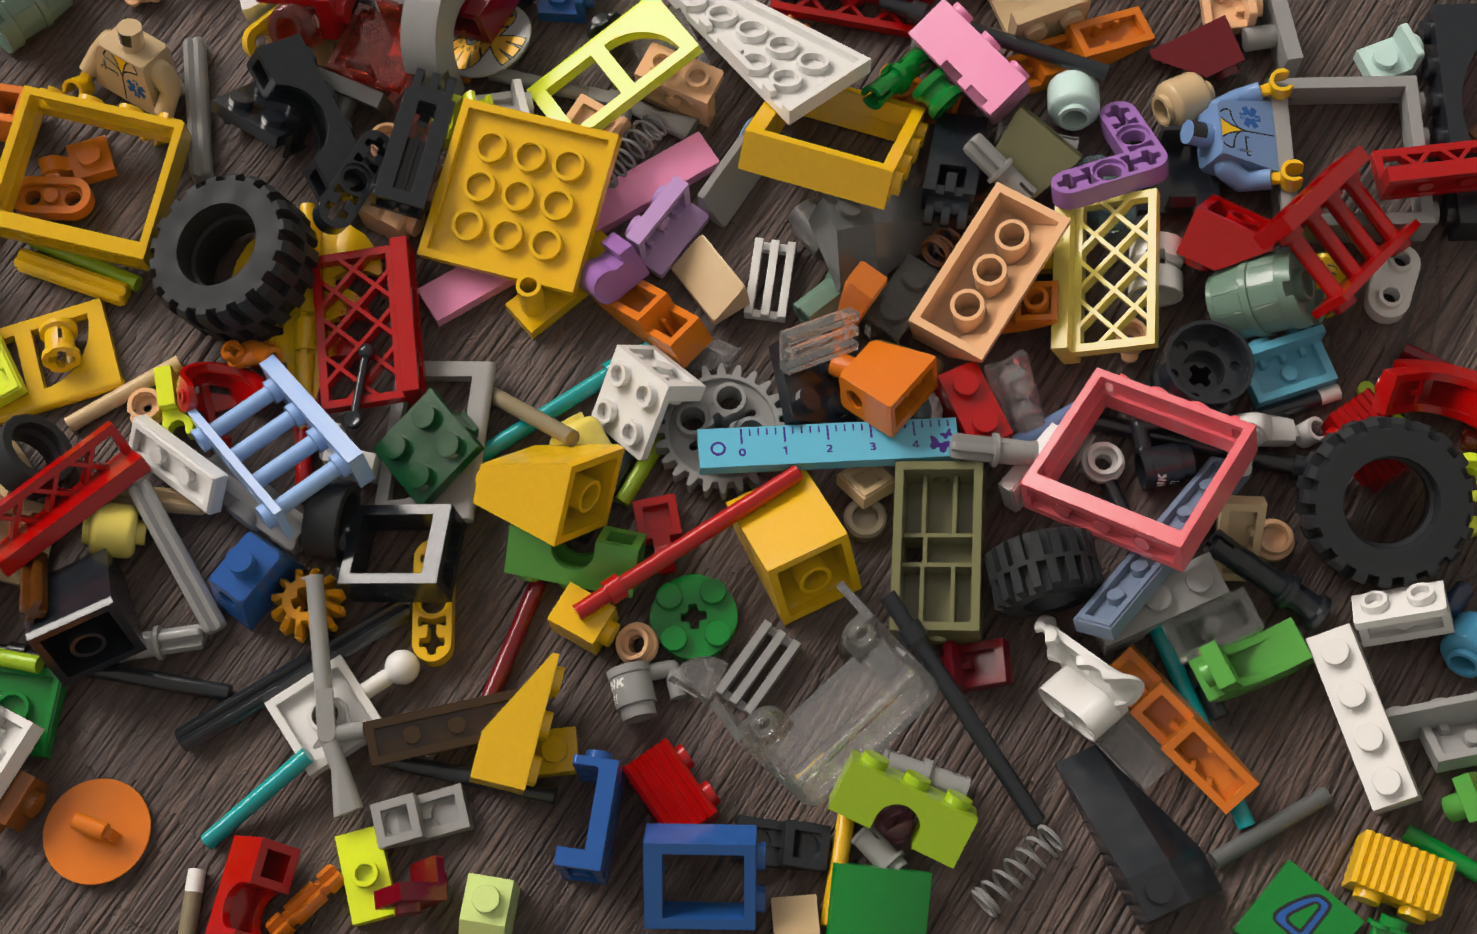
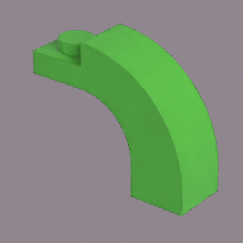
(1251, 663)

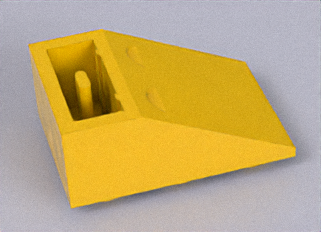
(509, 741)

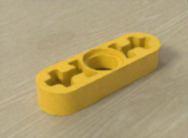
(422, 634)

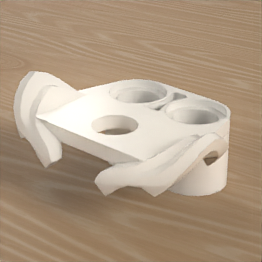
(1085, 689)

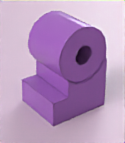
(613, 271)

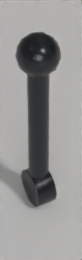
(352, 418)

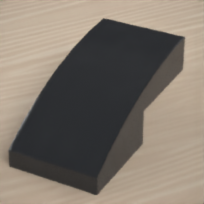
(790, 843)

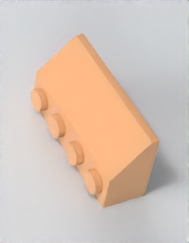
(987, 275)

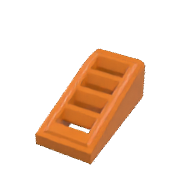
(862, 289)

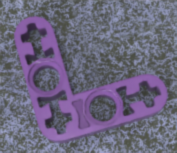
(1144, 160)

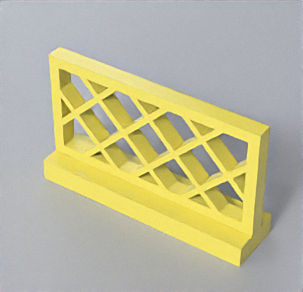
(1071, 269)

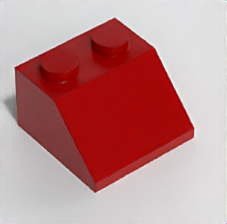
(1221, 235)

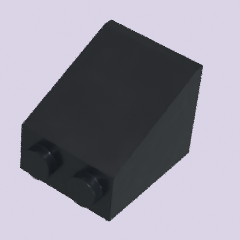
(87, 619)

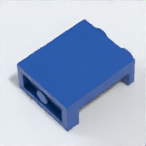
(595, 861)

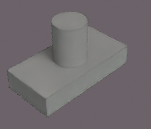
(1276, 34)

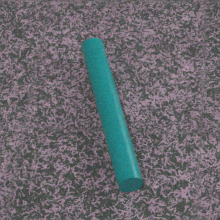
(257, 798)

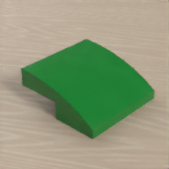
(878, 900)

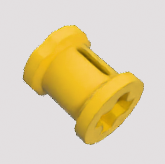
(49, 335)

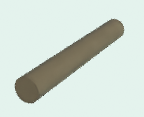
(535, 417)

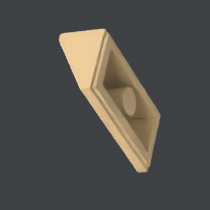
(710, 281)

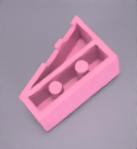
(971, 60)

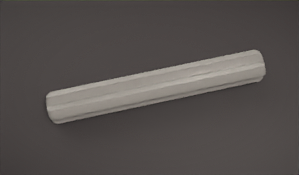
(198, 108)
(177, 557)

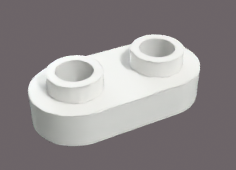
(1395, 281)

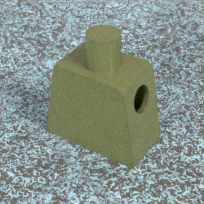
(1035, 150)

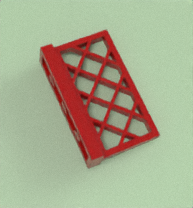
(404, 331)

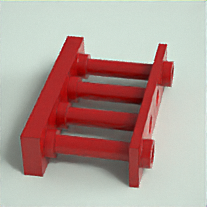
(1307, 211)

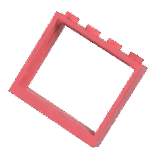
(1115, 523)

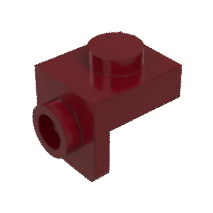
(978, 664)
(426, 889)

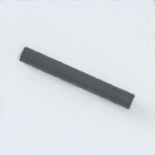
(1270, 827)

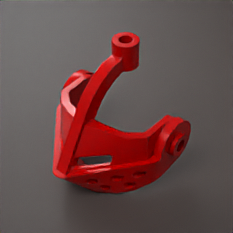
(240, 382)

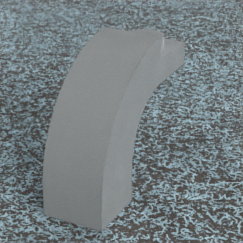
(428, 39)

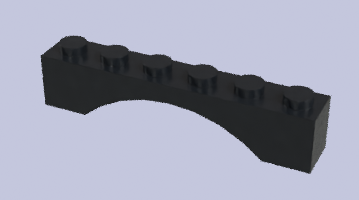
(1449, 48)

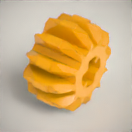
(293, 603)

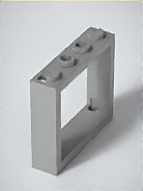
(1357, 91)

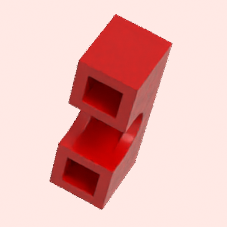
(251, 878)

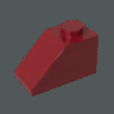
(1204, 50)

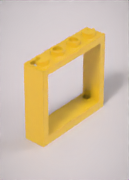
(93, 112)
(831, 170)

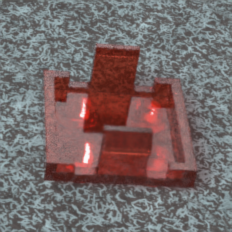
(372, 47)

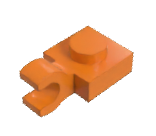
(86, 159)

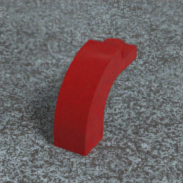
(1428, 388)

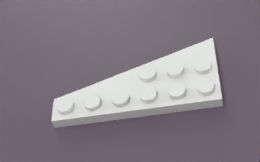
(775, 54)

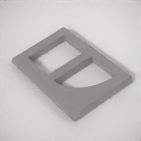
(462, 489)

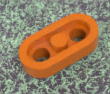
(56, 197)

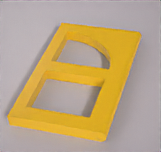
(95, 375)

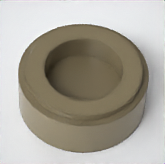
(865, 524)

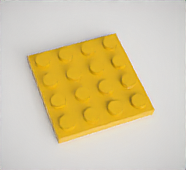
(519, 195)

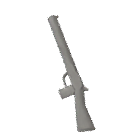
(679, 125)
(330, 734)

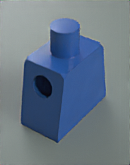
(249, 577)

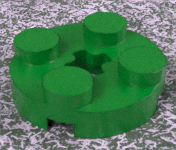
(706, 596)

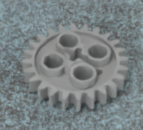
(718, 388)

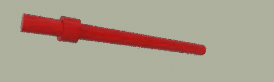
(616, 587)

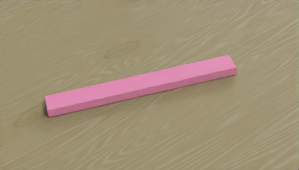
(688, 159)

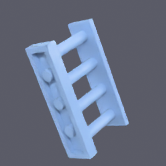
(299, 411)

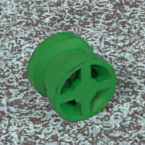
(937, 93)

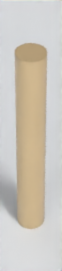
(116, 397)

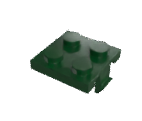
(429, 447)

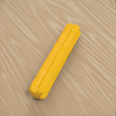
(72, 277)

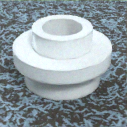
(1105, 451)

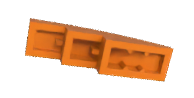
(1098, 38)
(1186, 735)

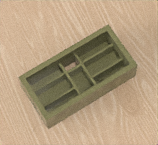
(944, 513)

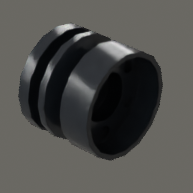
(1207, 355)

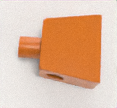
(885, 383)

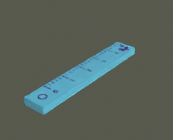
(821, 446)

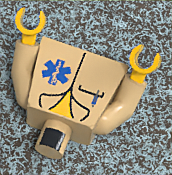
(131, 67)

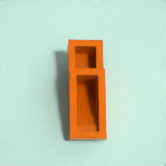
(656, 319)

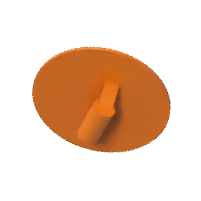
(97, 831)

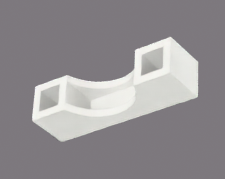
(1363, 719)

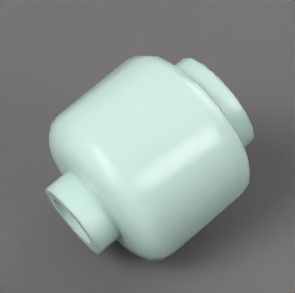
(1073, 100)

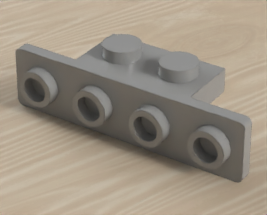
(1444, 728)

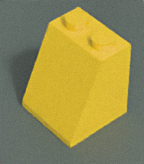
(552, 488)
(798, 550)

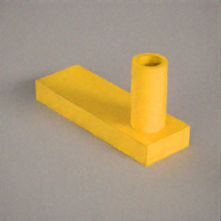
(539, 307)

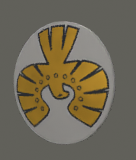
(483, 59)

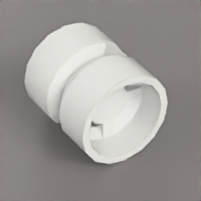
(1169, 270)

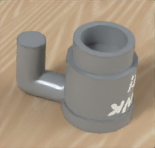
(634, 688)

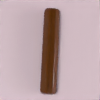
(34, 588)

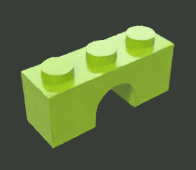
(871, 784)

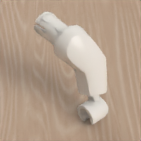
(1281, 431)

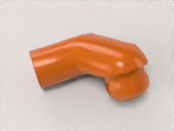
(248, 353)

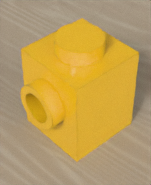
(589, 633)

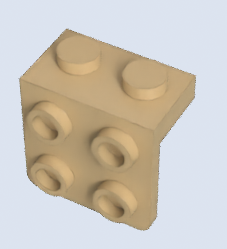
(1039, 18)

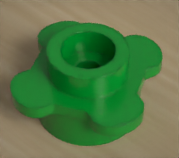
(1388, 925)

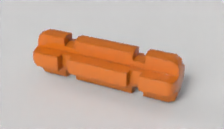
(306, 901)

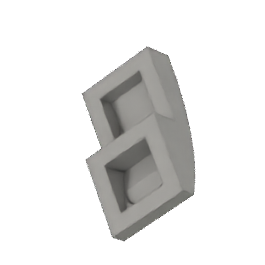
(421, 817)

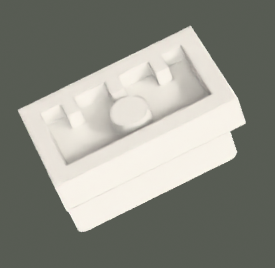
(638, 393)

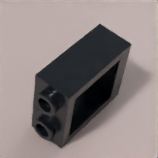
(440, 561)

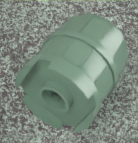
(26, 18)
(1264, 295)

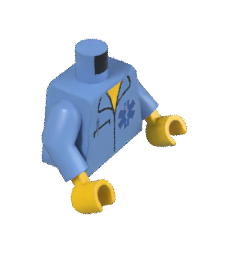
(1239, 138)

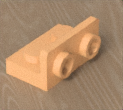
(688, 91)

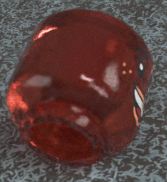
(293, 19)

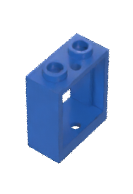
(701, 840)

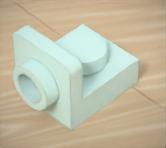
(1392, 56)

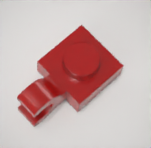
(660, 521)

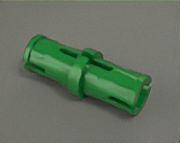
(895, 78)

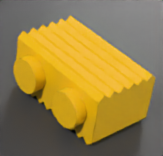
(1398, 877)

